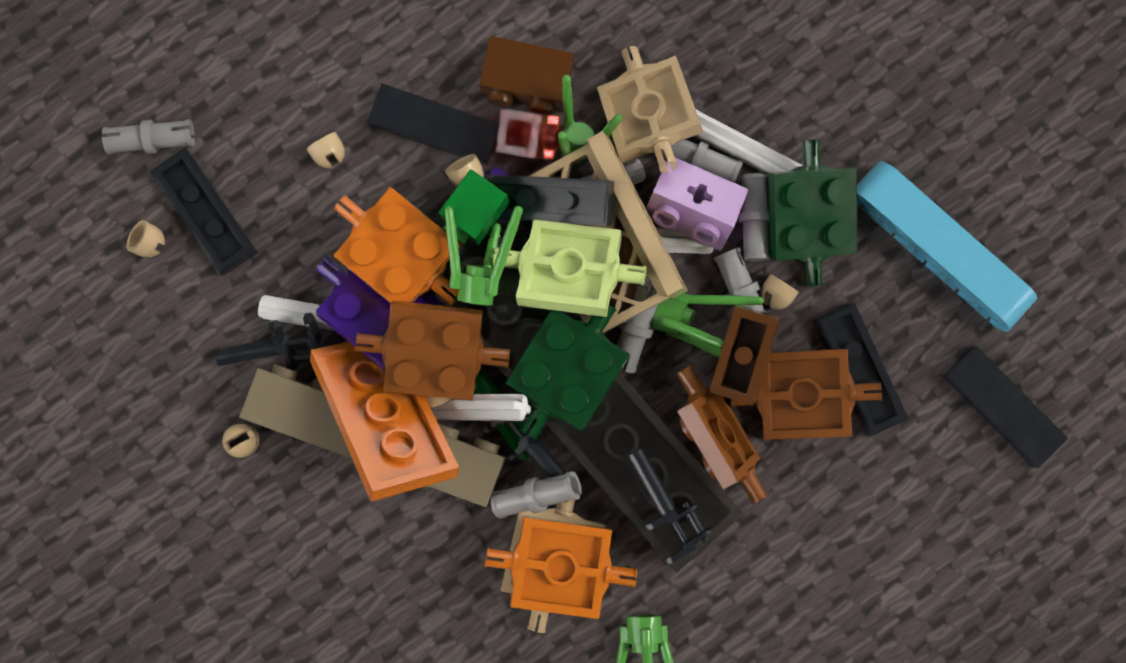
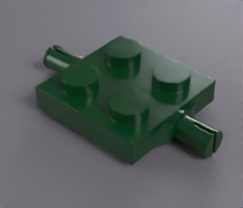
(812, 212)
(567, 370)

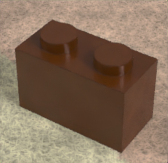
(525, 75)
(745, 354)

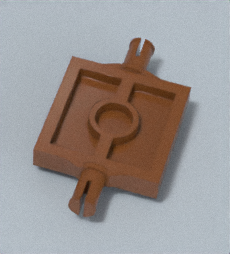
(432, 350)
(809, 395)
(719, 436)

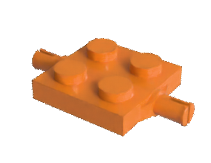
(395, 249)
(560, 567)

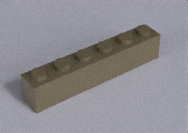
(303, 413)

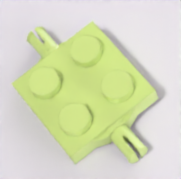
(570, 268)

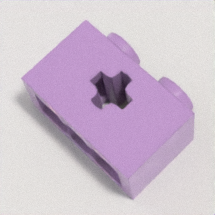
(696, 204)

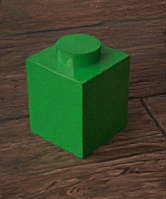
(475, 207)

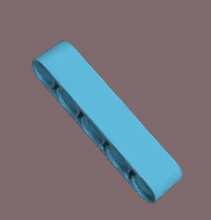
(944, 245)

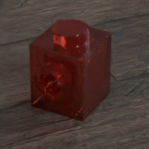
(528, 134)

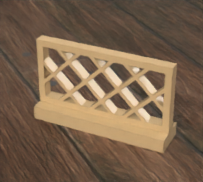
(636, 222)

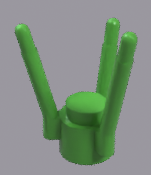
(577, 133)
(479, 282)
(677, 319)
(644, 634)

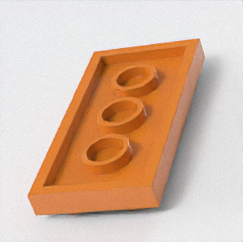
(387, 433)

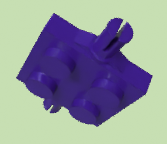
(357, 306)

